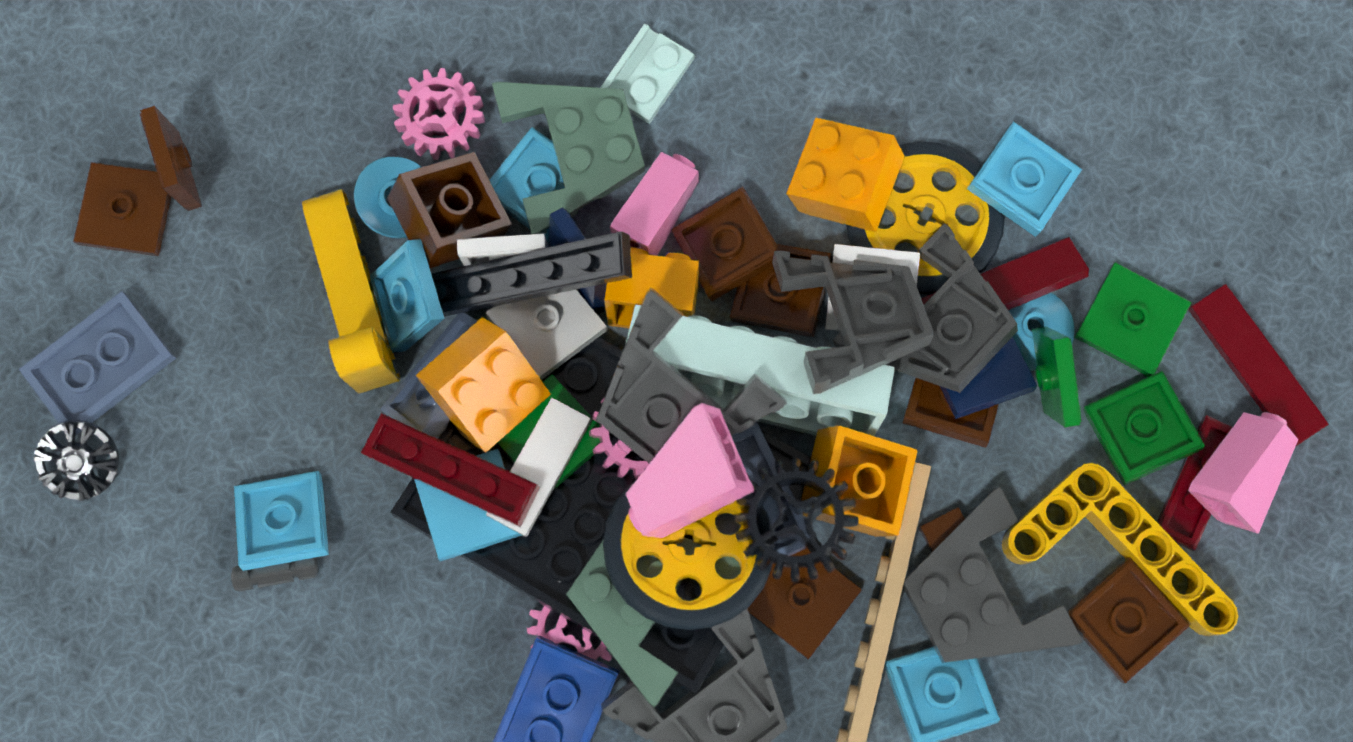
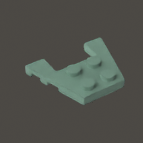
(590, 139)
(623, 627)

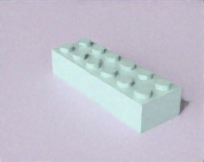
(726, 357)

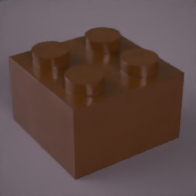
(446, 205)

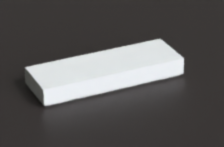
(547, 455)

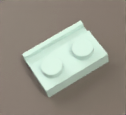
(649, 72)

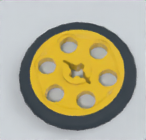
(921, 163)
(657, 596)

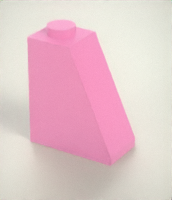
(657, 202)
(1246, 471)
(689, 476)

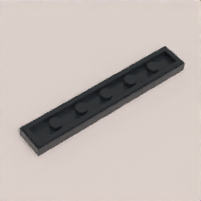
(534, 274)

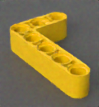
(362, 348)
(1126, 541)

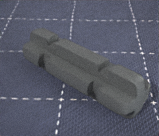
(273, 574)

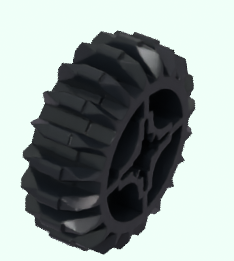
(814, 506)

